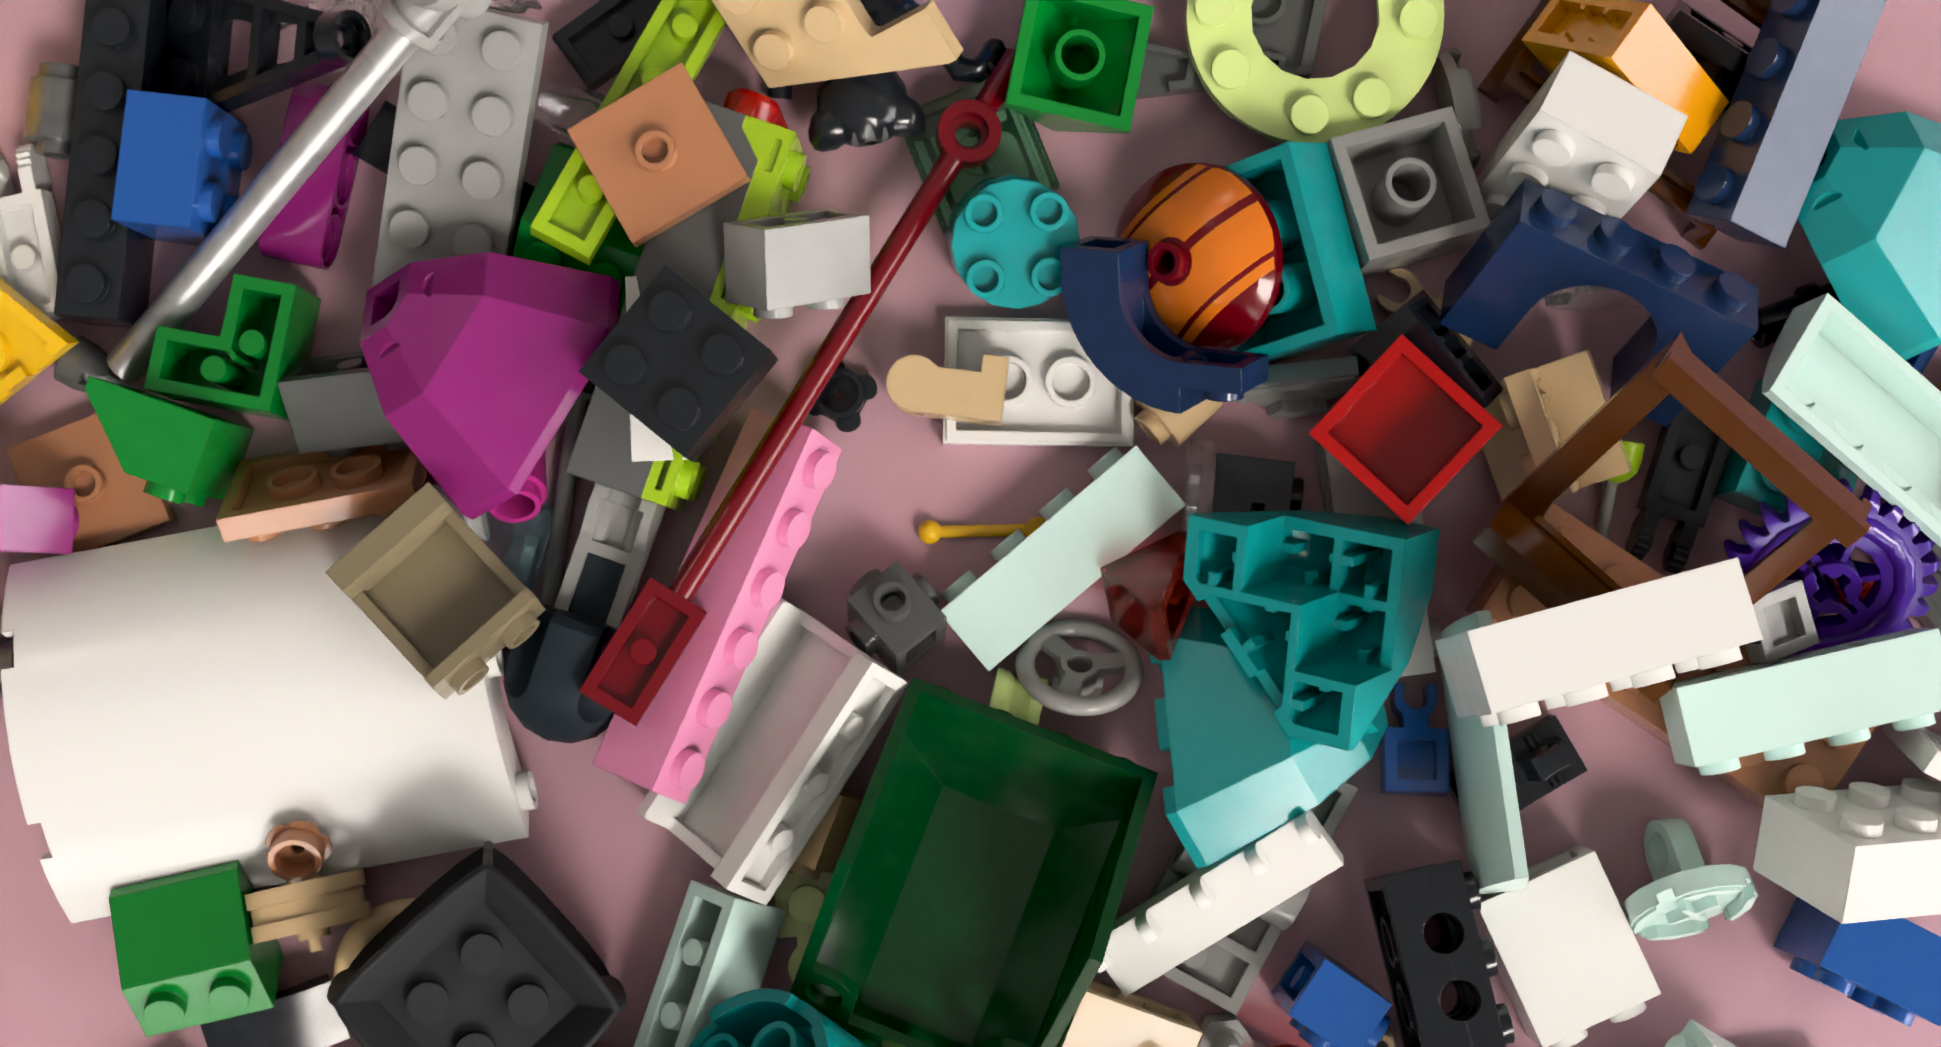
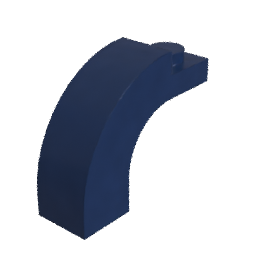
(1130, 344)

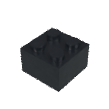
(679, 364)

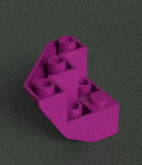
(483, 363)

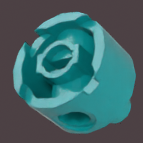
(1009, 240)

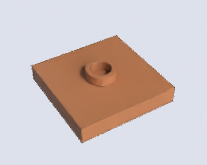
(658, 155)
(107, 499)

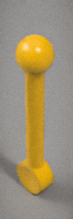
(931, 531)

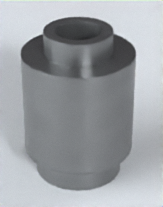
(51, 109)

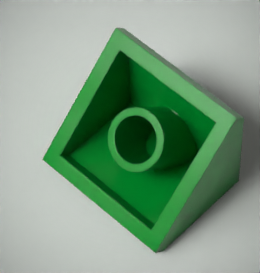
(1079, 63)

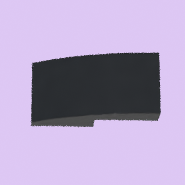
(298, 1020)

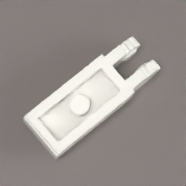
(29, 231)

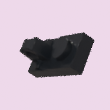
(1713, 42)
(1540, 760)

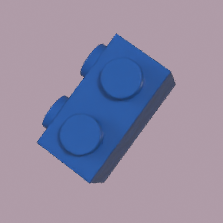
(1331, 1002)

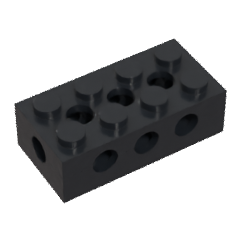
(1417, 974)

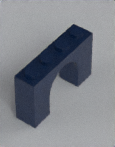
(1553, 243)

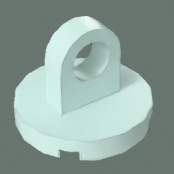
(1682, 886)

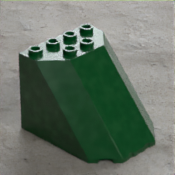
(974, 881)

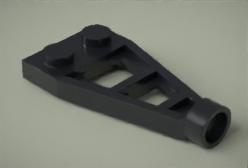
(202, 40)

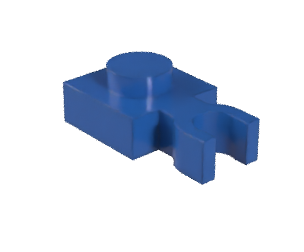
(1413, 755)

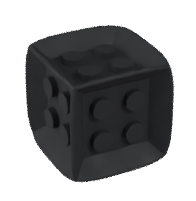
(478, 967)

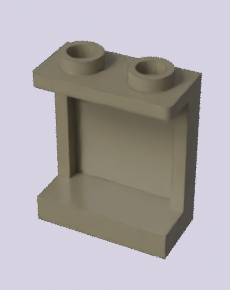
(437, 592)

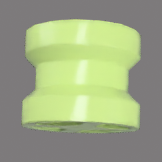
(1012, 697)

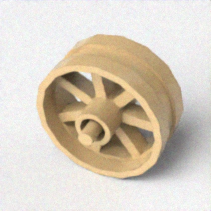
(308, 908)

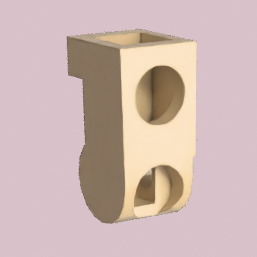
(950, 393)

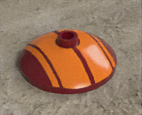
(1222, 251)

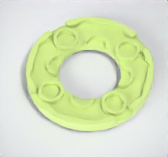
(1312, 109)

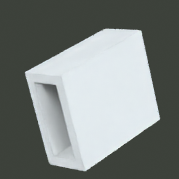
(1566, 950)

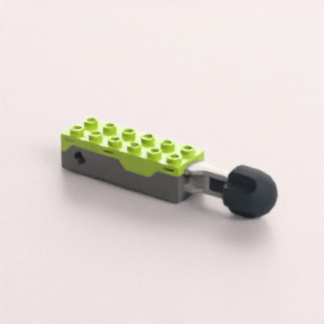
(633, 496)

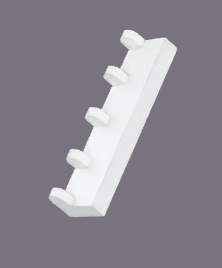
(1218, 901)

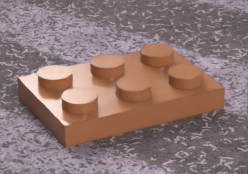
(316, 490)

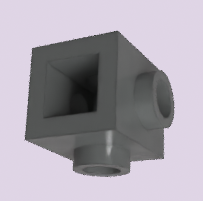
(895, 616)

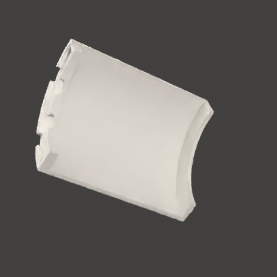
(215, 688)

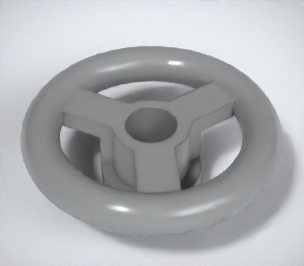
(1078, 673)

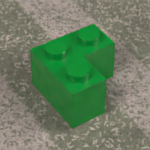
(261, 340)

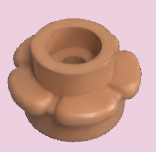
(297, 850)

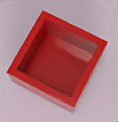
(1405, 429)

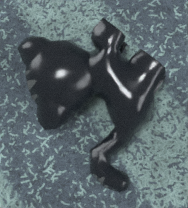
(877, 106)

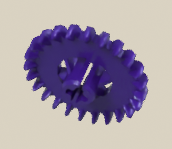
(1899, 576)

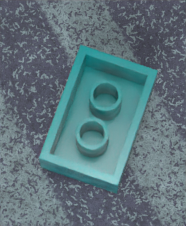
(1321, 282)

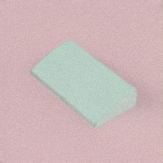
(1861, 406)
(1486, 790)

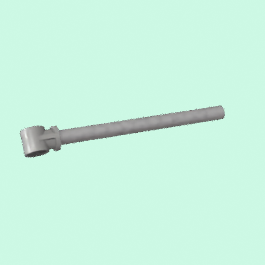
(406, 28)

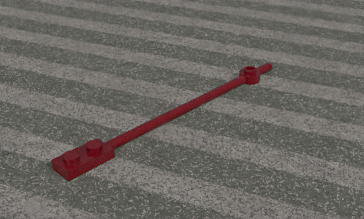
(664, 617)

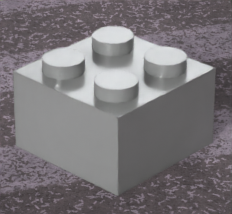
(1408, 190)

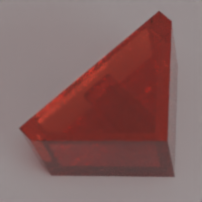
(1149, 594)

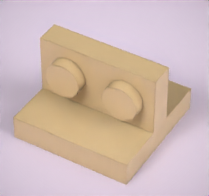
(1541, 412)

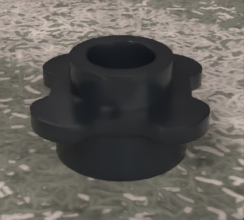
(846, 412)

